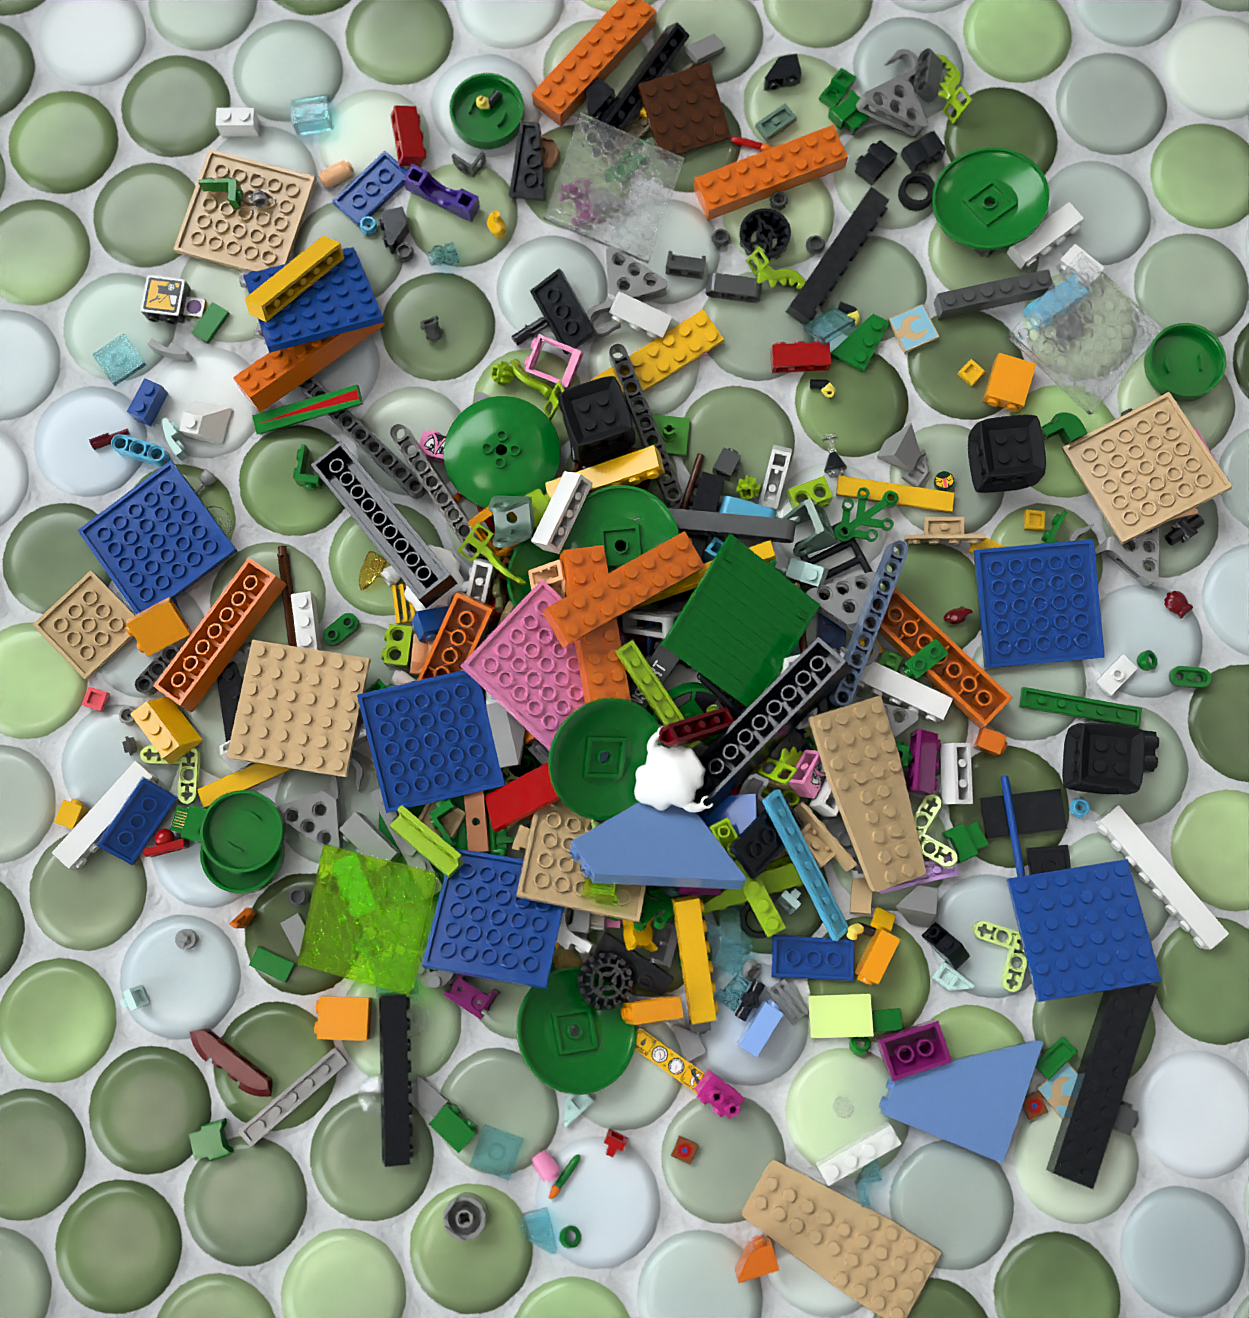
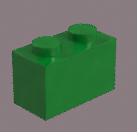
(453, 1127)

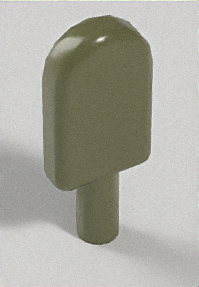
(499, 593)

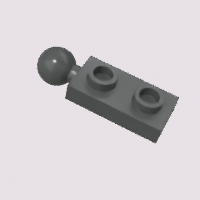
(794, 739)

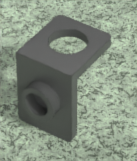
(465, 167)

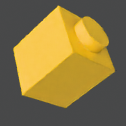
(71, 813)

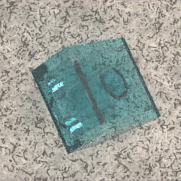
(311, 114)

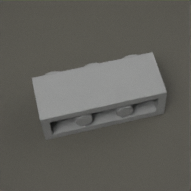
(368, 838)

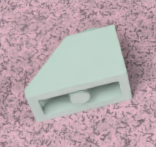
(806, 572)

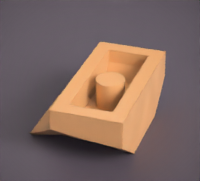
(420, 651)

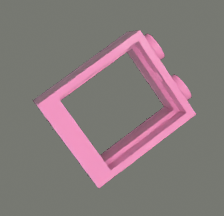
(571, 369)

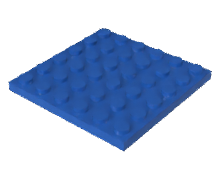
(329, 307)
(157, 539)
(1039, 603)
(430, 740)
(487, 929)
(1083, 930)

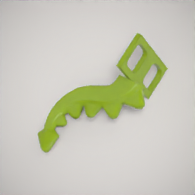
(949, 90)
(773, 276)
(542, 387)
(487, 552)
(787, 761)

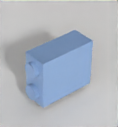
(760, 1027)

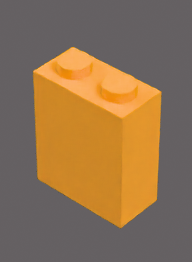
(1009, 382)
(157, 627)
(876, 957)
(343, 1018)

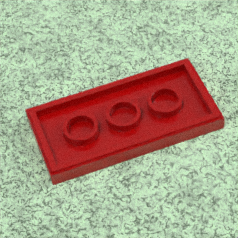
(520, 798)

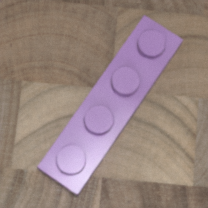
(933, 872)

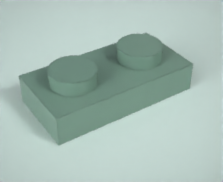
(775, 122)

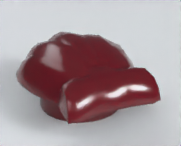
(1177, 603)
(957, 615)

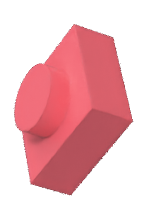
(95, 699)

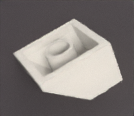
(205, 422)

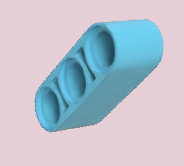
(132, 447)
(737, 506)

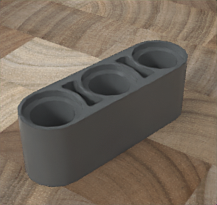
(928, 75)
(733, 287)
(150, 673)

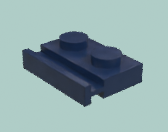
(830, 632)

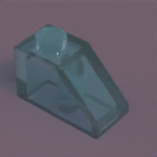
(538, 1229)

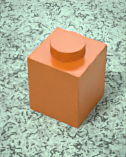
(990, 742)

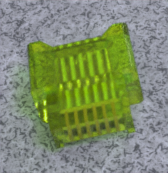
(602, 892)

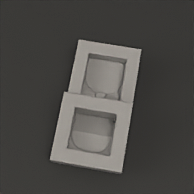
(173, 351)

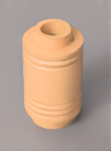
(336, 174)

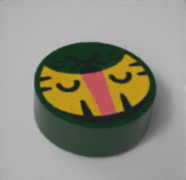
(944, 481)

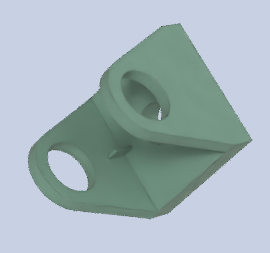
(505, 527)
(824, 534)

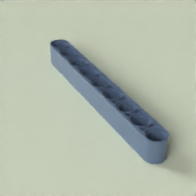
(875, 616)

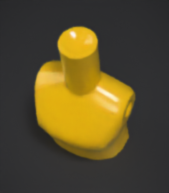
(496, 224)

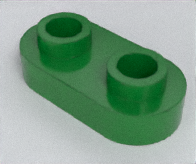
(341, 630)
(1188, 677)

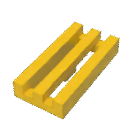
(401, 587)

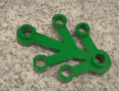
(864, 518)
(651, 908)

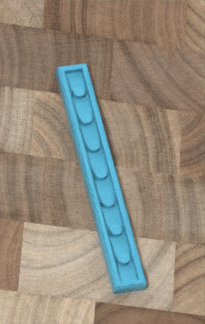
(805, 864)

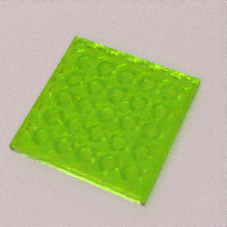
(367, 919)

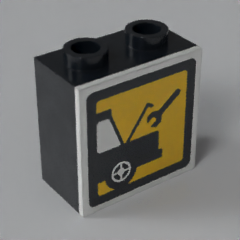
(165, 299)

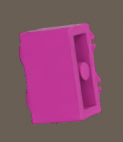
(719, 1094)

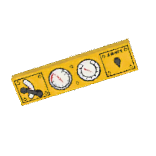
(667, 1059)

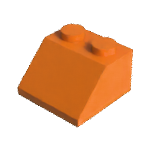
(756, 1260)

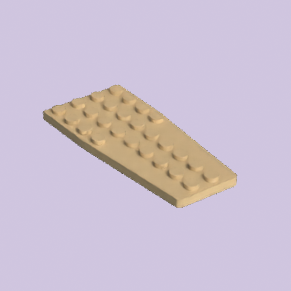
(870, 790)
(842, 1241)

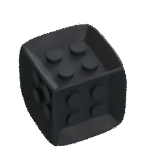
(597, 419)
(1006, 453)
(1103, 758)

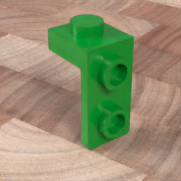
(229, 184)
(309, 482)
(1056, 521)
(924, 659)
(443, 808)

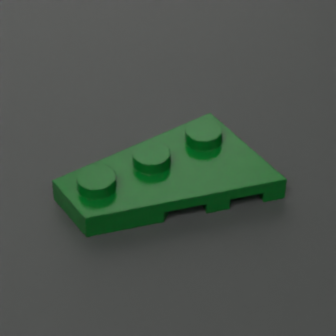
(862, 343)

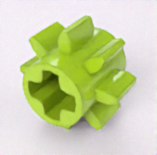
(502, 373)
(748, 488)

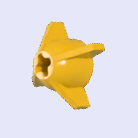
(637, 939)

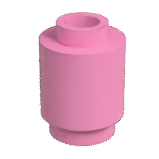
(546, 1166)

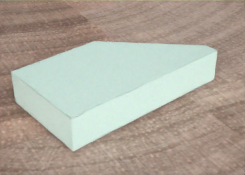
(950, 978)
(575, 1106)

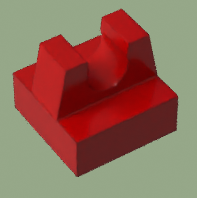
(614, 1141)

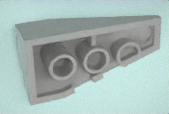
(506, 732)

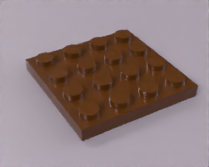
(684, 110)

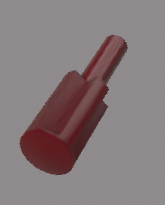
(105, 439)

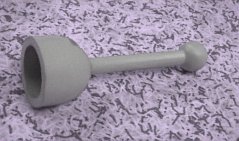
(206, 479)

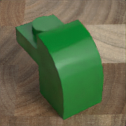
(1066, 426)

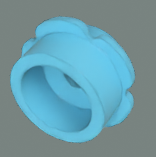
(368, 221)
(1085, 808)

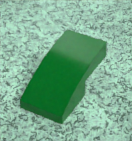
(837, 88)

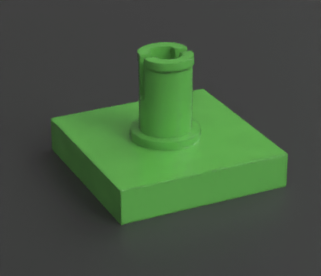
(673, 434)

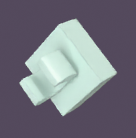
(789, 901)
(134, 998)

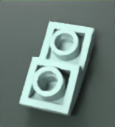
(172, 436)

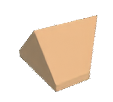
(552, 574)

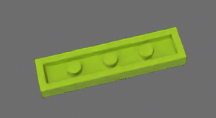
(426, 842)

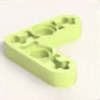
(182, 769)
(922, 833)
(1011, 943)

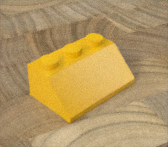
(166, 728)

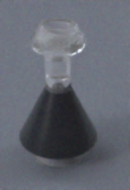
(834, 464)

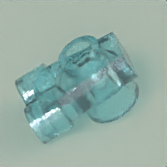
(443, 255)
(730, 995)

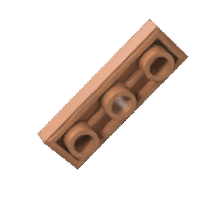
(476, 835)

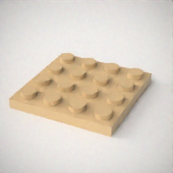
(86, 625)

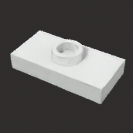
(1116, 675)

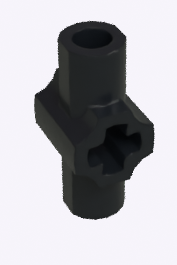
(1184, 529)
(744, 1010)

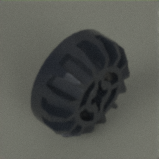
(768, 224)
(592, 994)

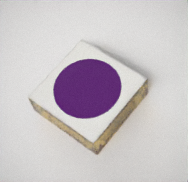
(194, 307)

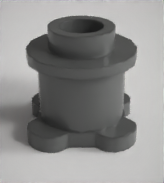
(432, 328)

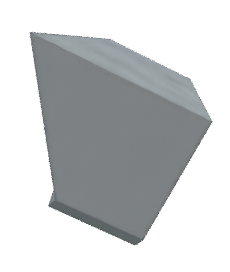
(901, 449)
(919, 905)

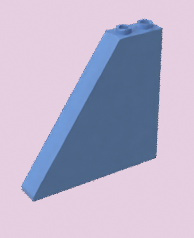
(656, 850)
(967, 1100)

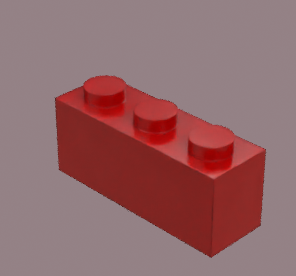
(407, 135)
(800, 357)

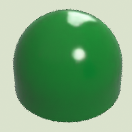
(1143, 661)
(857, 1050)
(564, 1240)

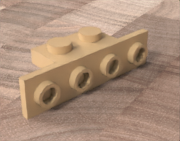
(944, 529)
(821, 842)

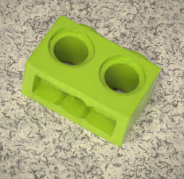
(807, 490)
(403, 646)

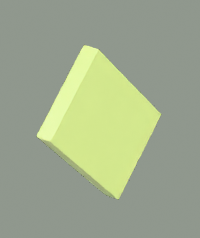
(840, 1015)

